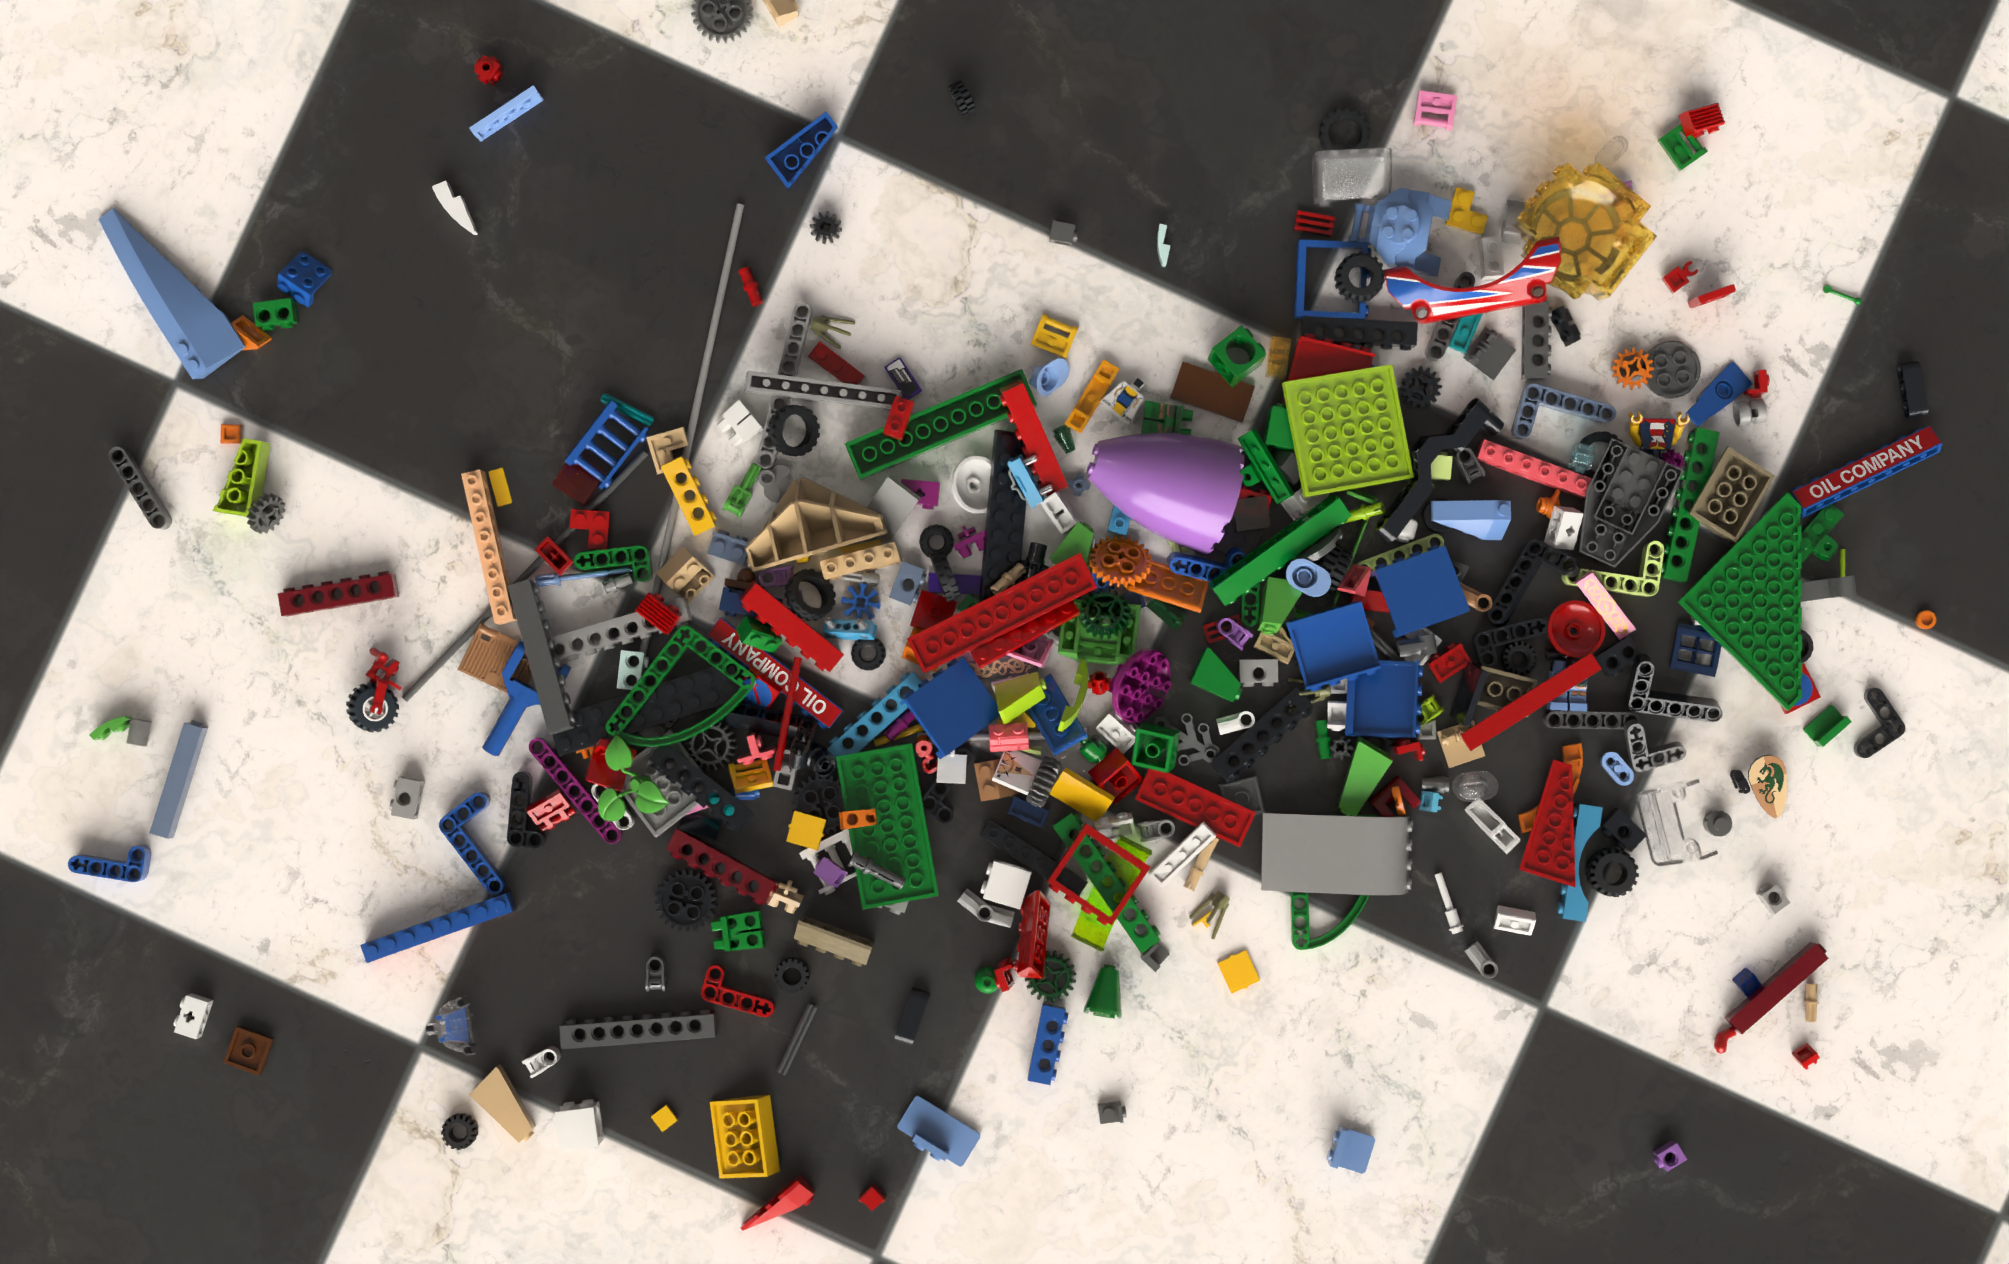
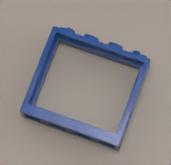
(1299, 312)

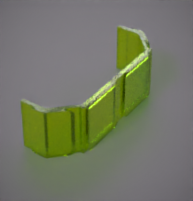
(1087, 927)

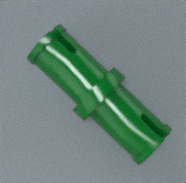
(1323, 739)

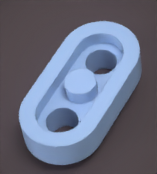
(1616, 768)

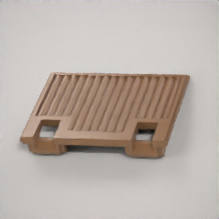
(487, 659)

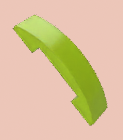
(1071, 713)

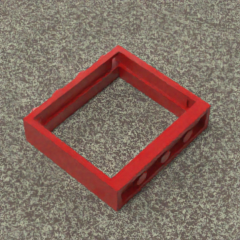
(1072, 897)

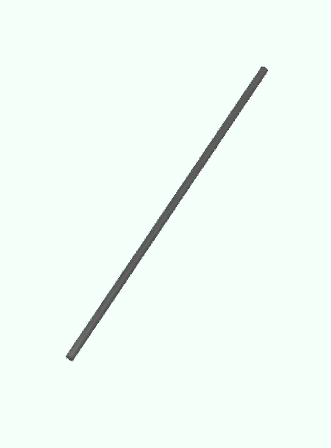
(524, 576)

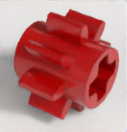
(1099, 682)

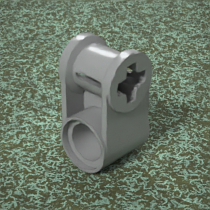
(1154, 829)

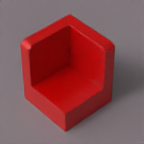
(872, 1197)

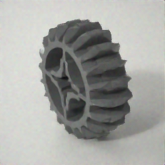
(716, 753)
(1043, 781)

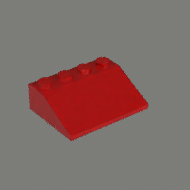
(1033, 936)

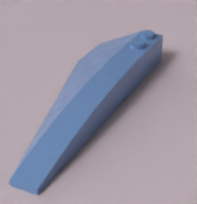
(187, 319)

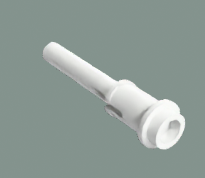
(1451, 913)

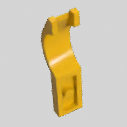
(849, 549)

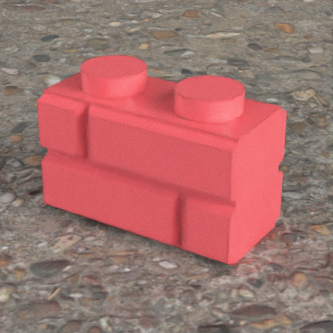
(1008, 737)

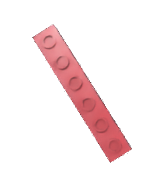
(1532, 468)

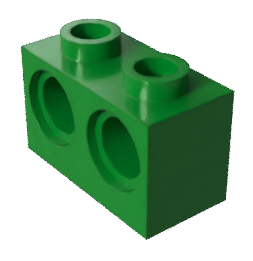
(275, 308)

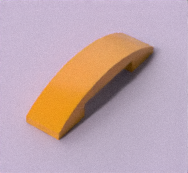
(1092, 396)

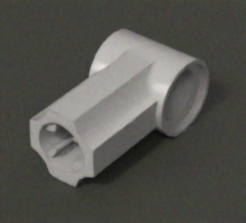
(1480, 959)

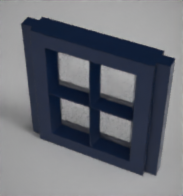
(1694, 651)

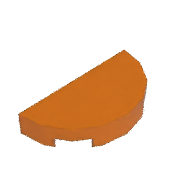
(1400, 807)

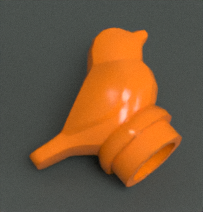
(1545, 505)

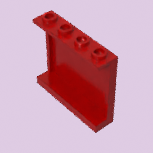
(1324, 357)

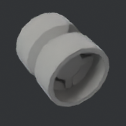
(1746, 412)

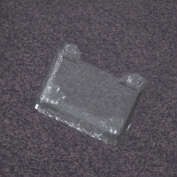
(1351, 175)

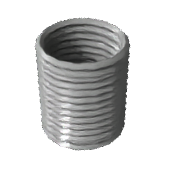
(138, 732)

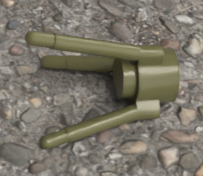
(821, 325)
(1319, 694)
(1219, 902)

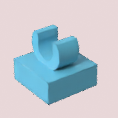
(1429, 801)

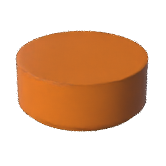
(1925, 619)

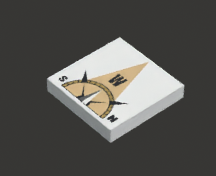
(1016, 771)

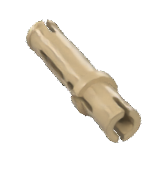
(1199, 865)

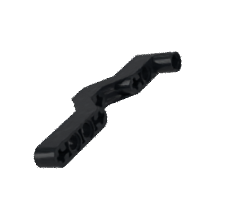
(1423, 454)

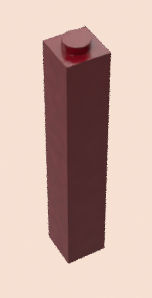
(1777, 987)

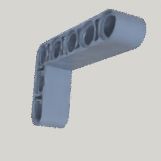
(1558, 405)

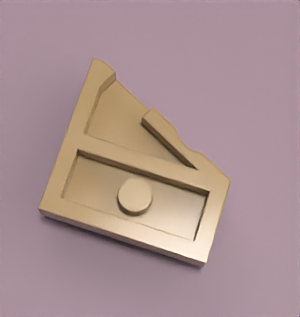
(1275, 645)

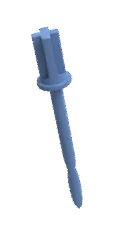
(554, 578)

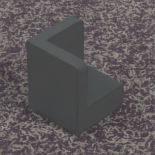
(1155, 956)

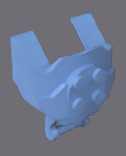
(1401, 228)

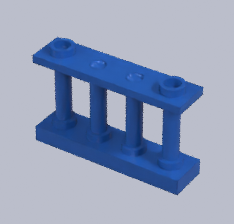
(599, 427)

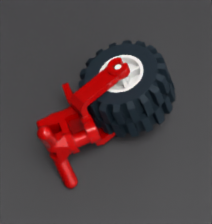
(373, 704)

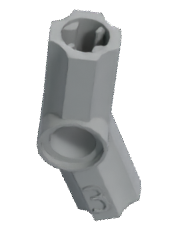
(997, 915)

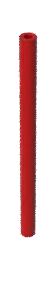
(787, 714)

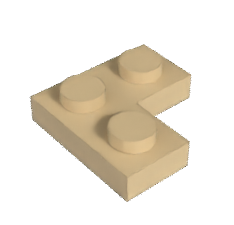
(662, 444)

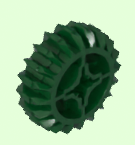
(1113, 602)
(1057, 992)

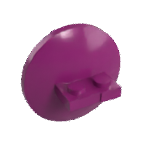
(1138, 685)

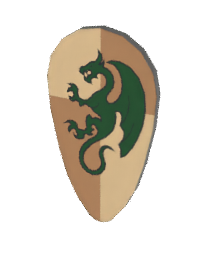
(1769, 783)

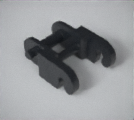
(1739, 781)

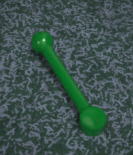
(1827, 289)

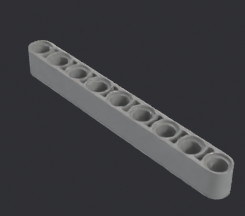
(787, 357)

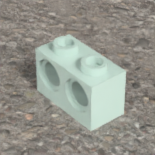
(627, 669)

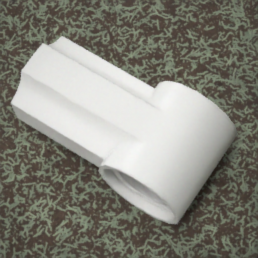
(1233, 722)

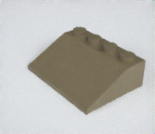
(1731, 495)
(834, 940)

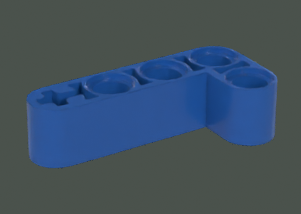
(1205, 564)
(108, 865)

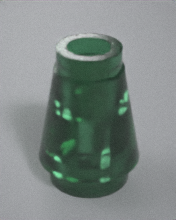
(1064, 438)

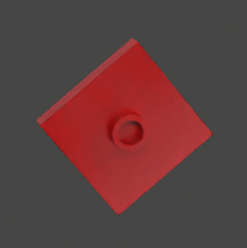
(931, 610)

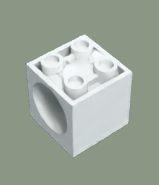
(1006, 883)
(579, 1125)

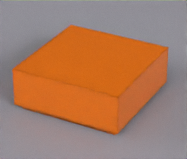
(231, 434)

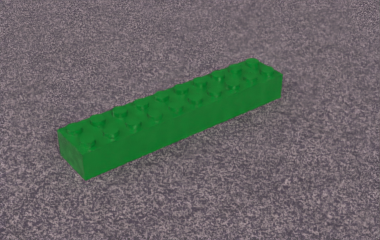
(934, 427)

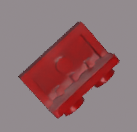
(1448, 662)
(1405, 745)
(1003, 975)

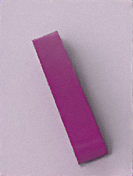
(567, 785)

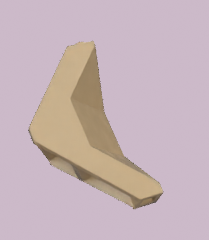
(809, 523)

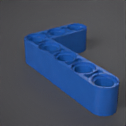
(470, 843)

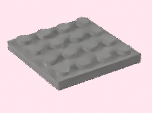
(679, 802)

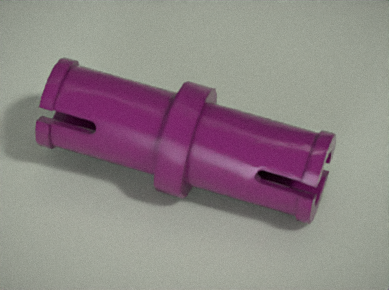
(899, 725)

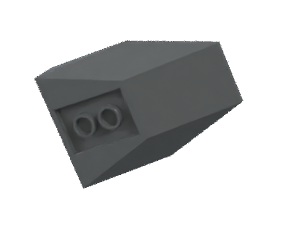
(1625, 501)

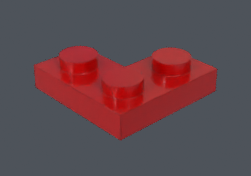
(596, 522)

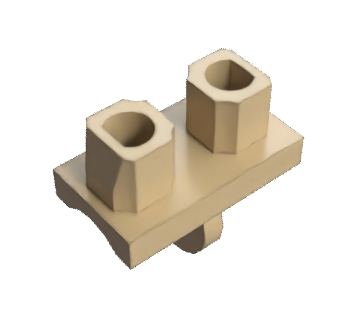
(788, 895)

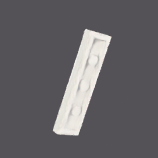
(1182, 854)

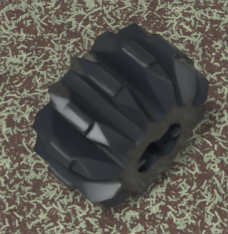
(822, 233)

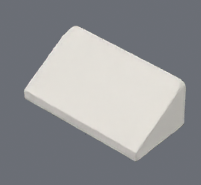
(1514, 920)

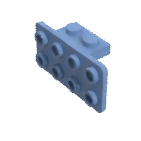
(938, 1132)

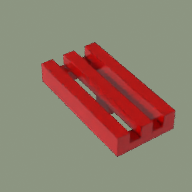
(1316, 216)
(1207, 634)

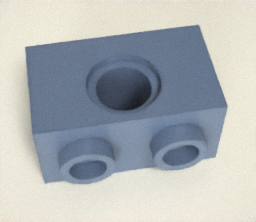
(905, 572)

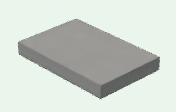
(894, 503)

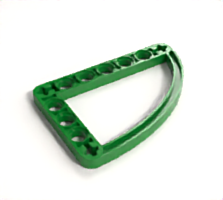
(660, 675)
(1330, 935)

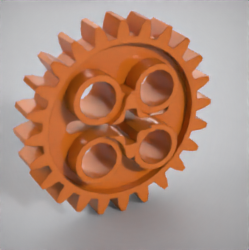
(1120, 561)

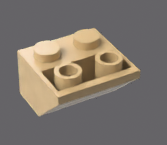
(685, 574)

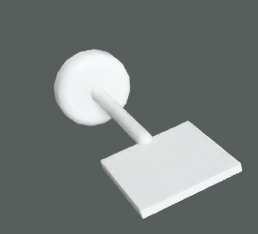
(952, 769)

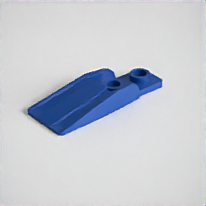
(1719, 394)

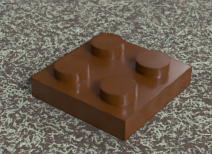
(248, 1050)

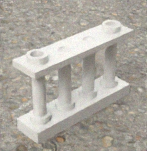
(829, 846)

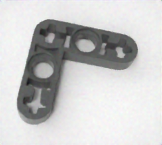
(1643, 752)

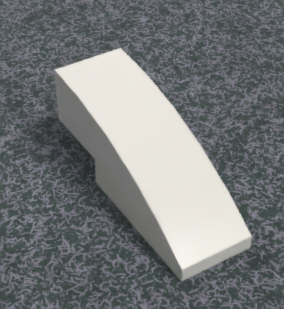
(454, 206)
(1493, 825)

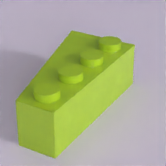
(245, 479)

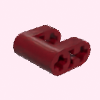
(1384, 797)

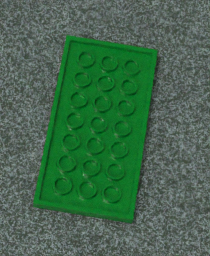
(900, 840)

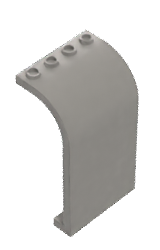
(1336, 854)

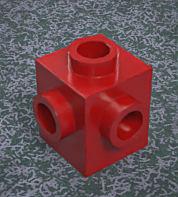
(492, 75)

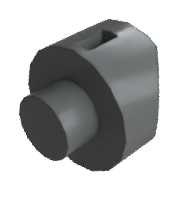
(1717, 823)

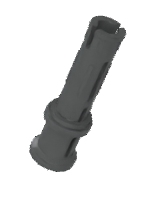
(868, 866)

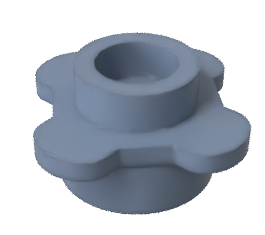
(1079, 479)

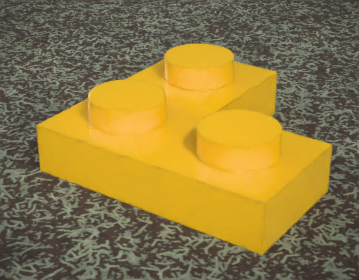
(1460, 213)

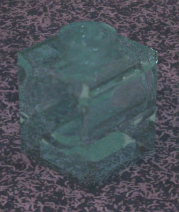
(1582, 457)

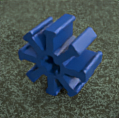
(867, 603)

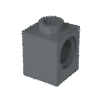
(1063, 233)

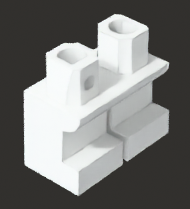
(741, 421)

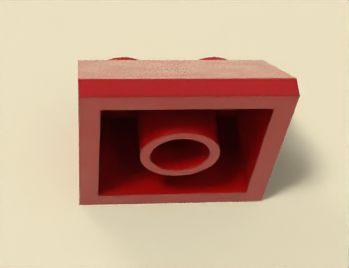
(1116, 775)

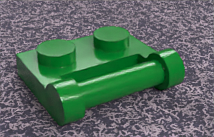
(1678, 149)

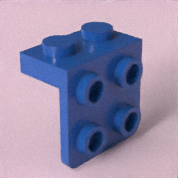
(302, 278)

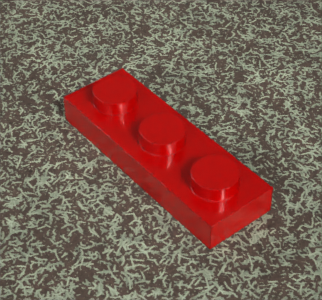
(835, 365)

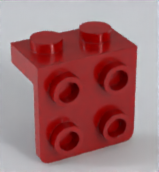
(600, 772)

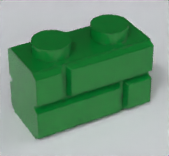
(758, 635)

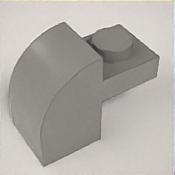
(1509, 232)

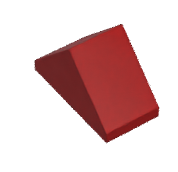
(554, 555)

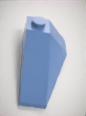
(1479, 518)

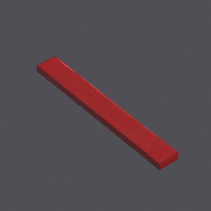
(1530, 701)

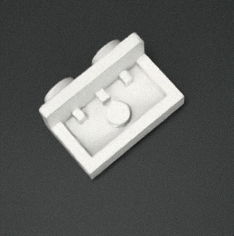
(1115, 826)

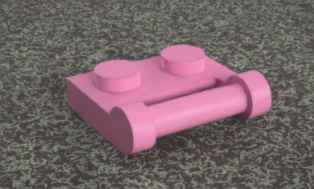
(1435, 103)

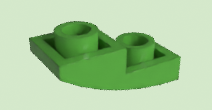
(115, 725)

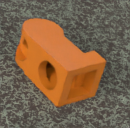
(857, 818)

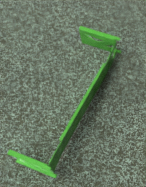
(1365, 497)

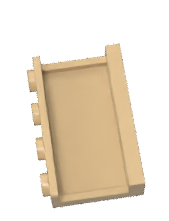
(865, 560)

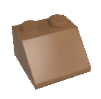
(987, 788)

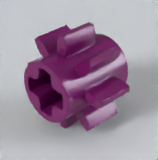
(1673, 458)

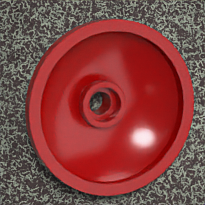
(1586, 623)

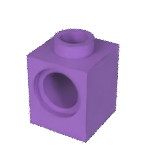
(830, 872)
(1677, 1156)

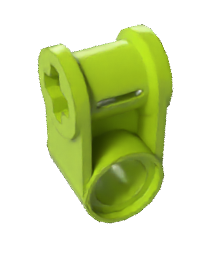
(1430, 709)

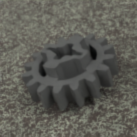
(266, 513)

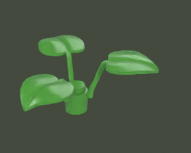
(649, 794)

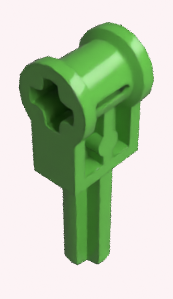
(741, 494)

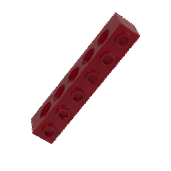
(290, 607)
(682, 839)

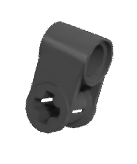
(1469, 466)
(656, 977)

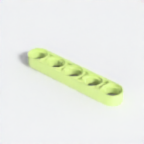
(1406, 549)

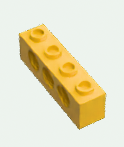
(697, 524)

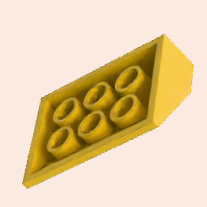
(745, 1137)

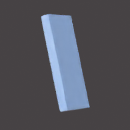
(506, 113)

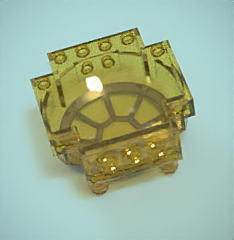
(1595, 226)

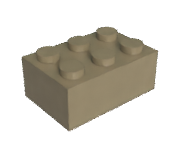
(1503, 688)

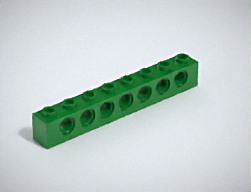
(1709, 441)
(1142, 941)

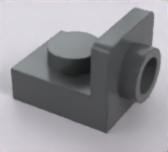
(1111, 1112)

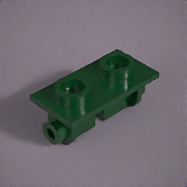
(1167, 612)

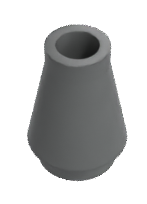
(1437, 784)

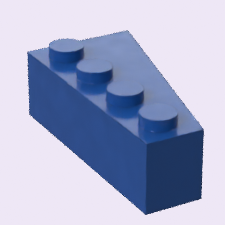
(799, 151)

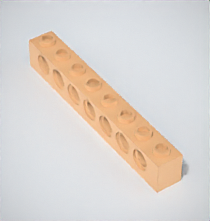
(489, 546)

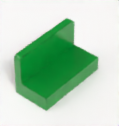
(1826, 726)

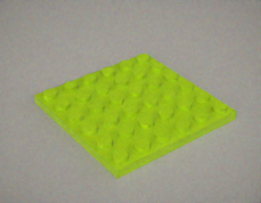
(1347, 430)

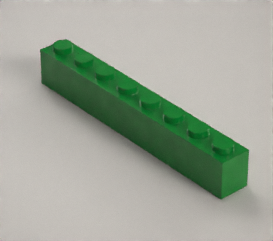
(1280, 549)

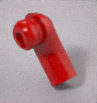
(1721, 1039)

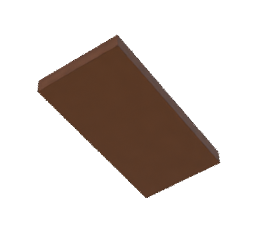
(1211, 392)

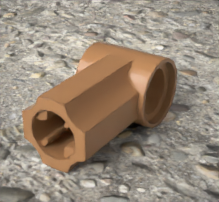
(1472, 597)

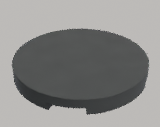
(1674, 371)
(1322, 546)

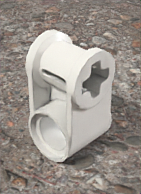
(539, 1062)

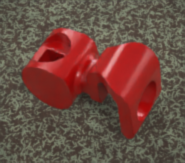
(924, 749)

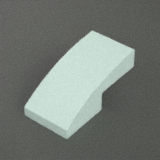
(1163, 249)

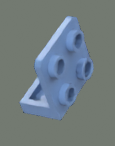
(1350, 1150)

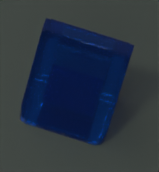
(1746, 982)

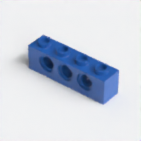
(1036, 1072)

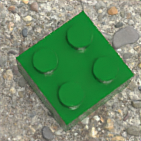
(1155, 747)

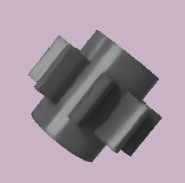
(1338, 752)

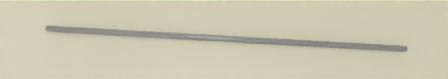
(698, 397)

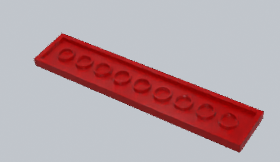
(1002, 613)

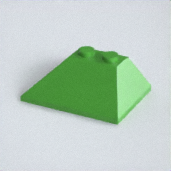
(1078, 644)

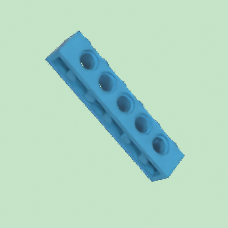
(865, 718)

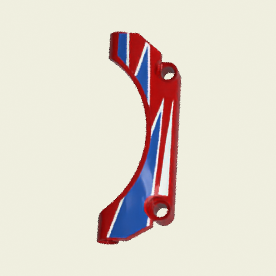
(1507, 292)

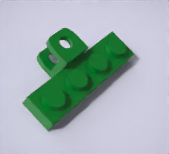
(1263, 467)
(1815, 535)

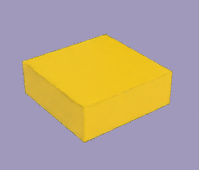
(664, 1118)

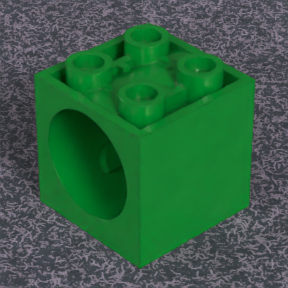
(1231, 371)
(1278, 430)

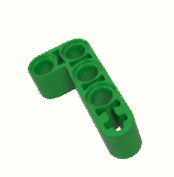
(612, 560)

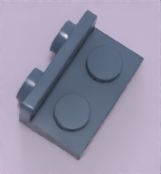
(728, 547)

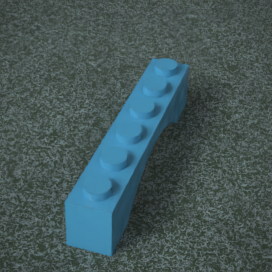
(1573, 902)

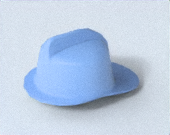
(1050, 376)
(1308, 577)

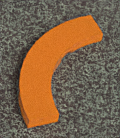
(1572, 755)

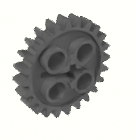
(708, 21)

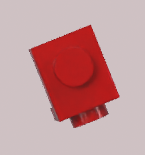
(1761, 381)

